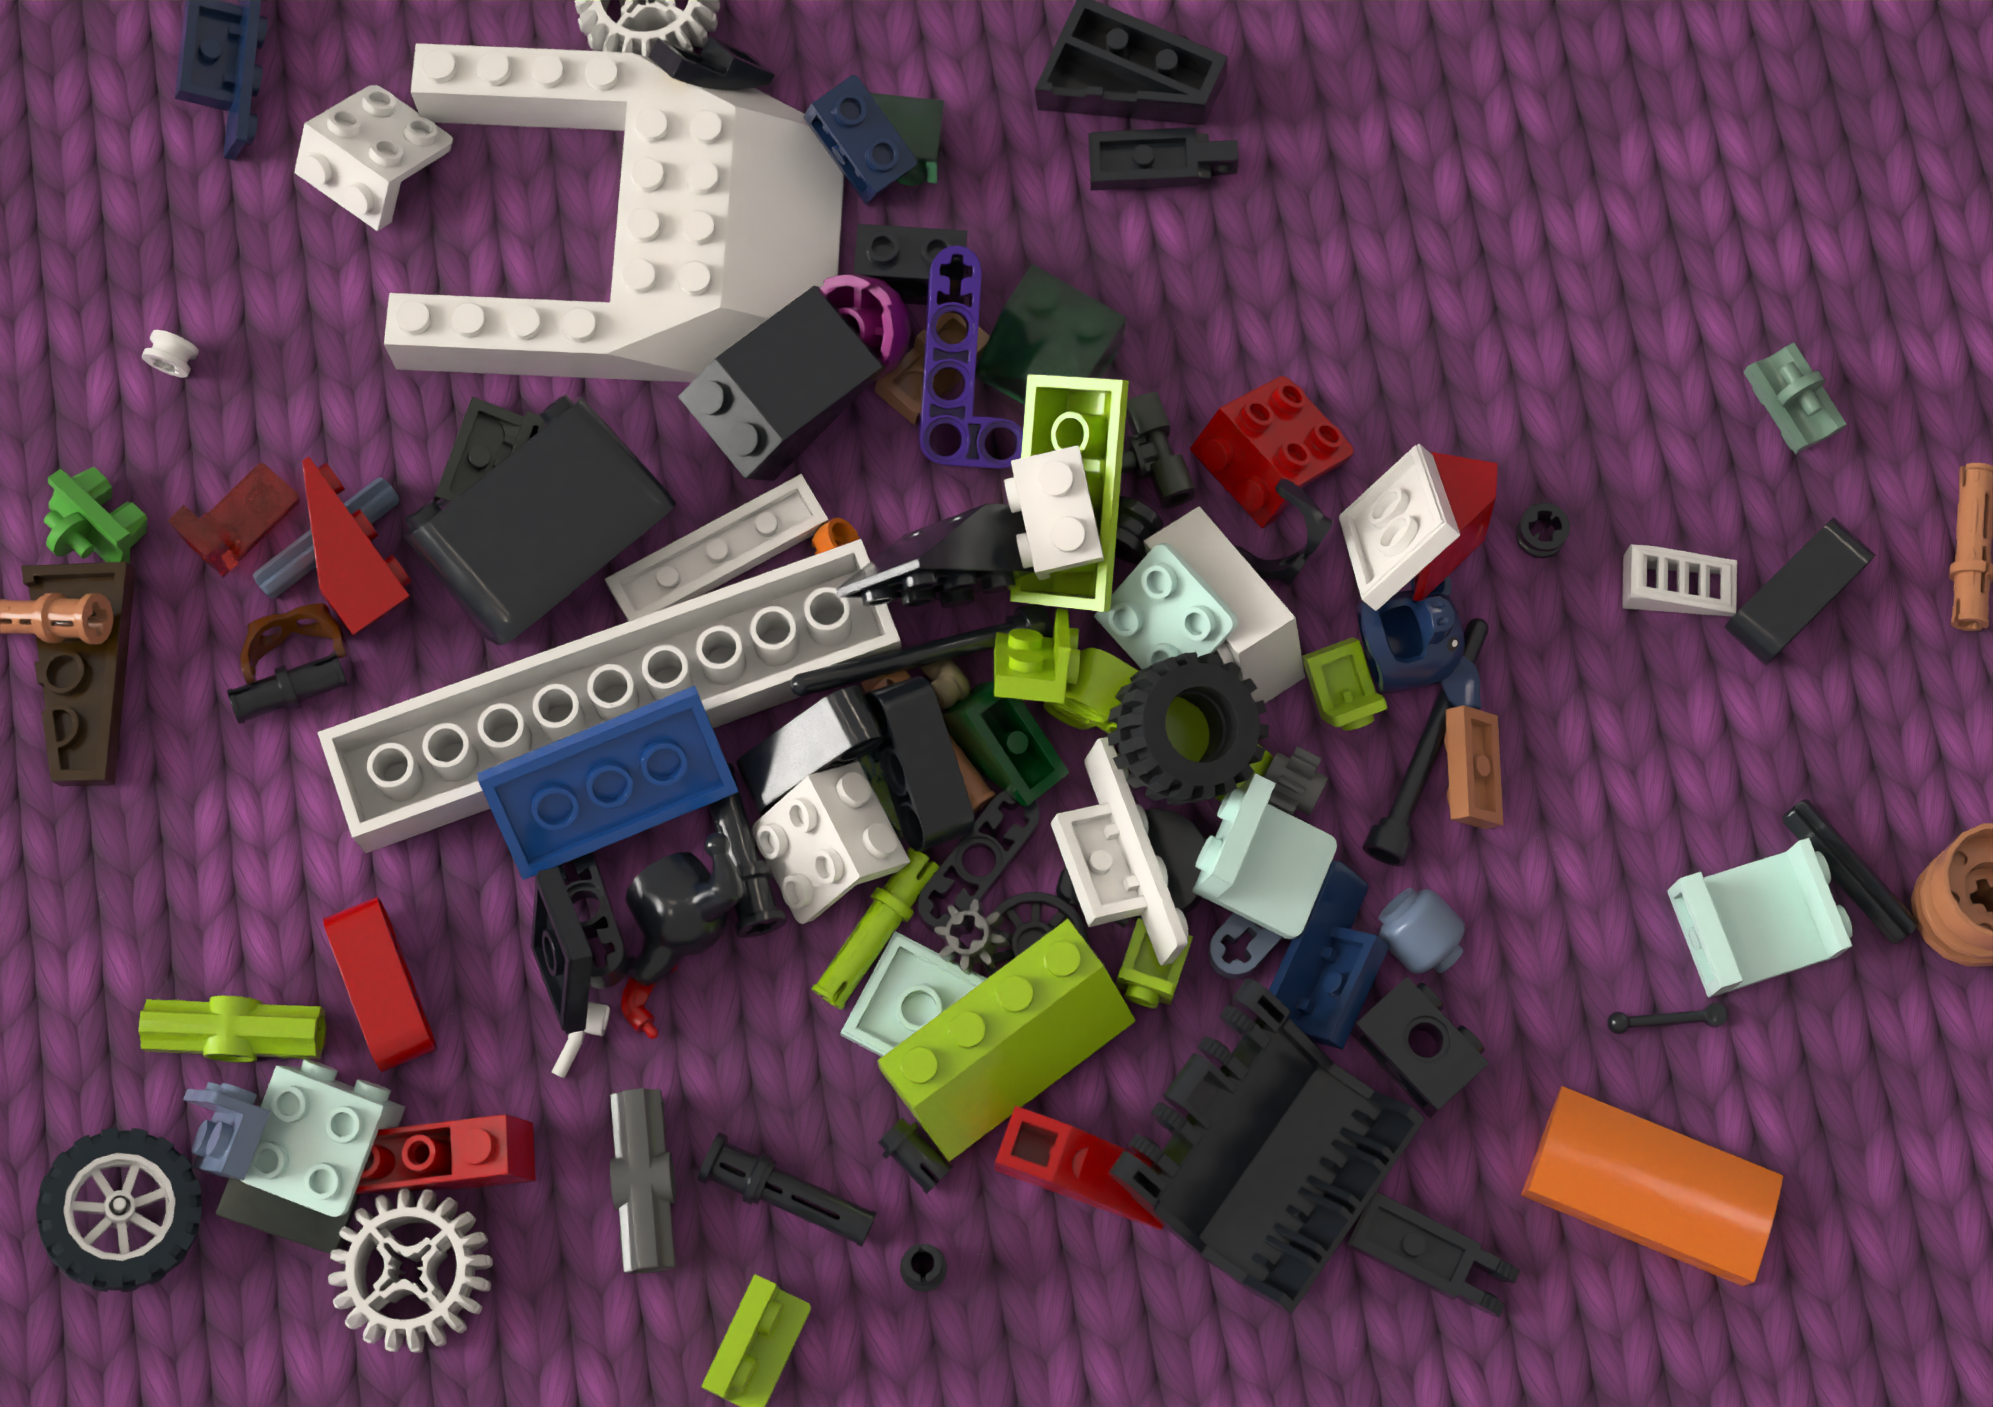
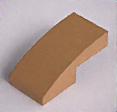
(904, 384)

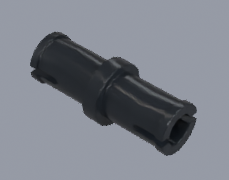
(287, 688)

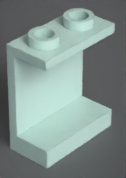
(1761, 919)

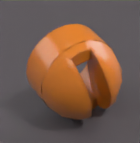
(833, 534)

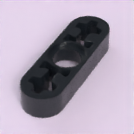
(993, 820)
(602, 925)

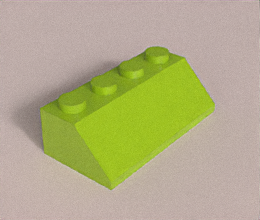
(1091, 415)
(1007, 1040)

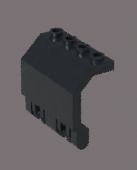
(1269, 1152)

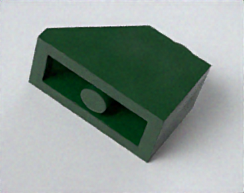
(1005, 743)

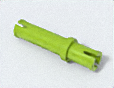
(889, 908)

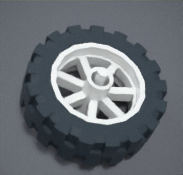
(86, 1160)

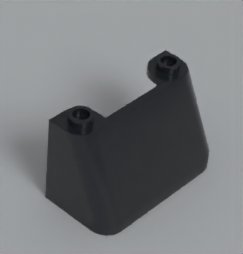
(539, 521)

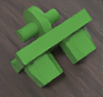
(84, 525)

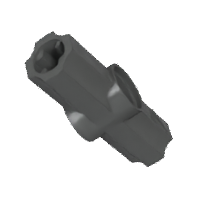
(643, 1181)

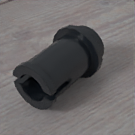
(911, 1152)
(933, 1278)

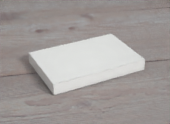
(1398, 526)

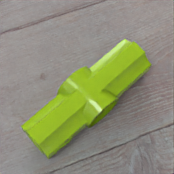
(232, 1029)

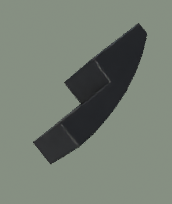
(715, 68)

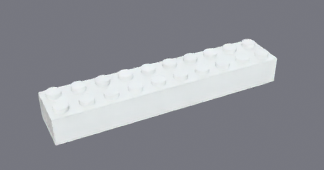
(737, 645)

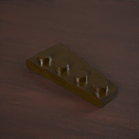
(84, 680)

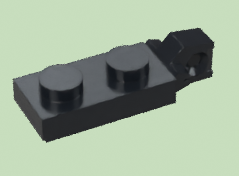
(1157, 158)

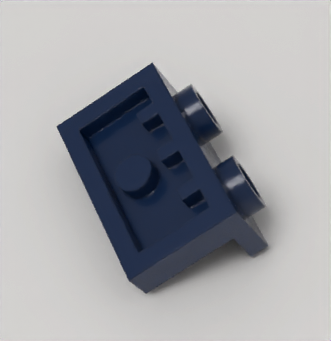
(859, 138)

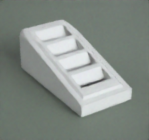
(1640, 597)

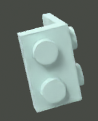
(1166, 610)
(1264, 861)
(318, 1136)

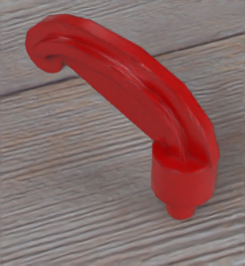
(634, 1010)

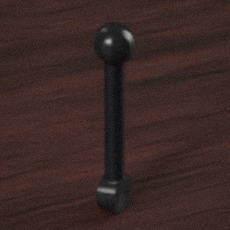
(1712, 1015)

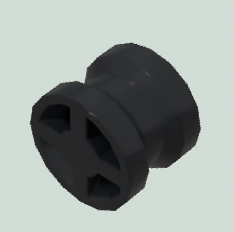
(1134, 525)

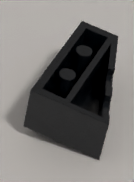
(1128, 69)

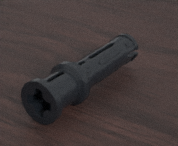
(757, 909)
(754, 1186)

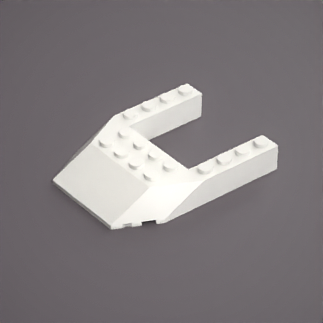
(717, 219)

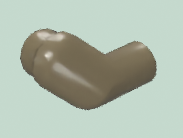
(948, 682)

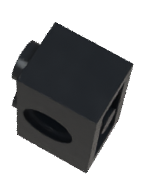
(904, 259)
(1424, 1079)

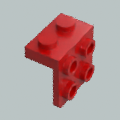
(1266, 439)

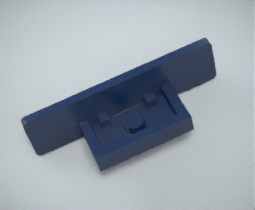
(220, 64)
(1329, 964)

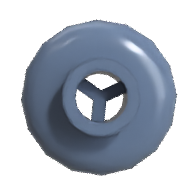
(1422, 931)

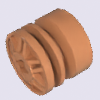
(1946, 896)

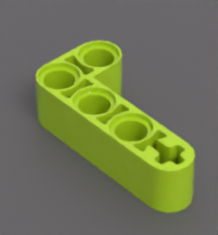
(1094, 695)

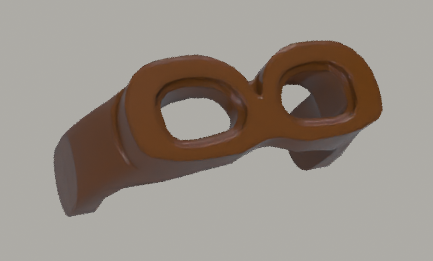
(258, 645)

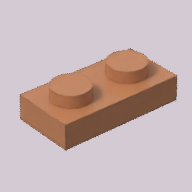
(1473, 767)

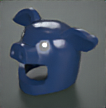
(1419, 645)

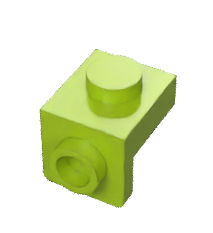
(1343, 685)
(1143, 976)

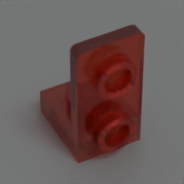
(237, 520)

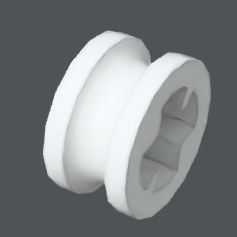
(170, 353)

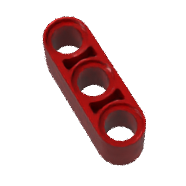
(379, 984)

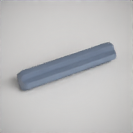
(299, 556)

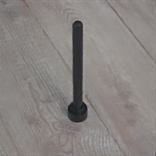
(826, 678)
(1391, 838)

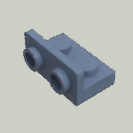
(231, 1137)

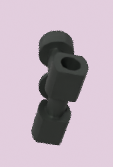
(1151, 453)

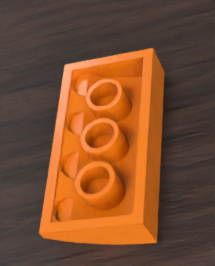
(1654, 1187)

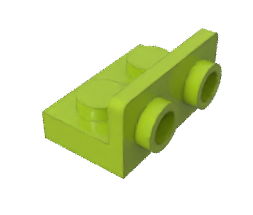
(1036, 665)
(757, 1345)

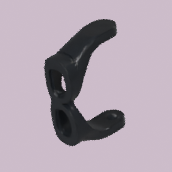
(1317, 528)

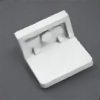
(365, 151)
(827, 840)

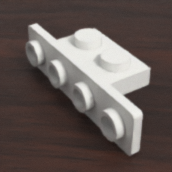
(1114, 859)

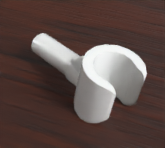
(596, 1024)

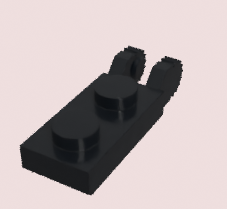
(1427, 1252)

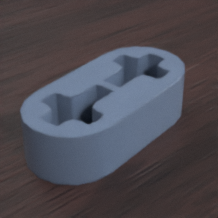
(1257, 950)

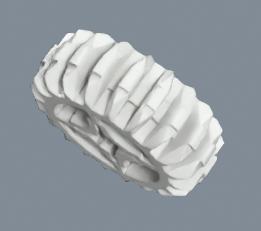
(644, 24)
(390, 1288)

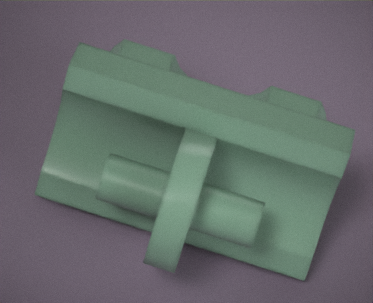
(1795, 398)

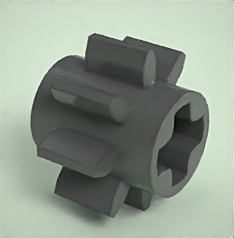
(1296, 781)
(963, 923)

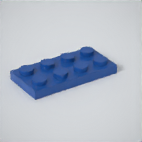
(607, 782)

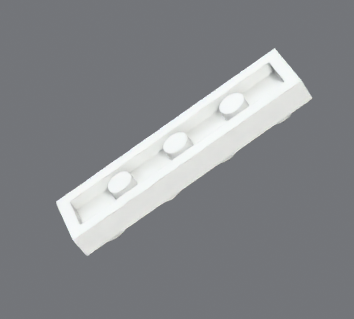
(719, 550)

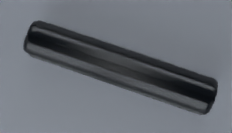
(1852, 872)

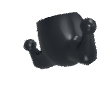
(681, 907)

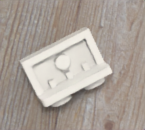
(1055, 511)

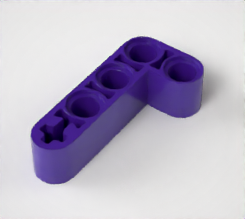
(962, 359)

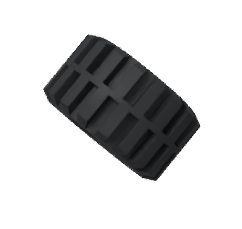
(1230, 718)

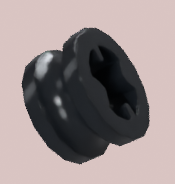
(1554, 516)

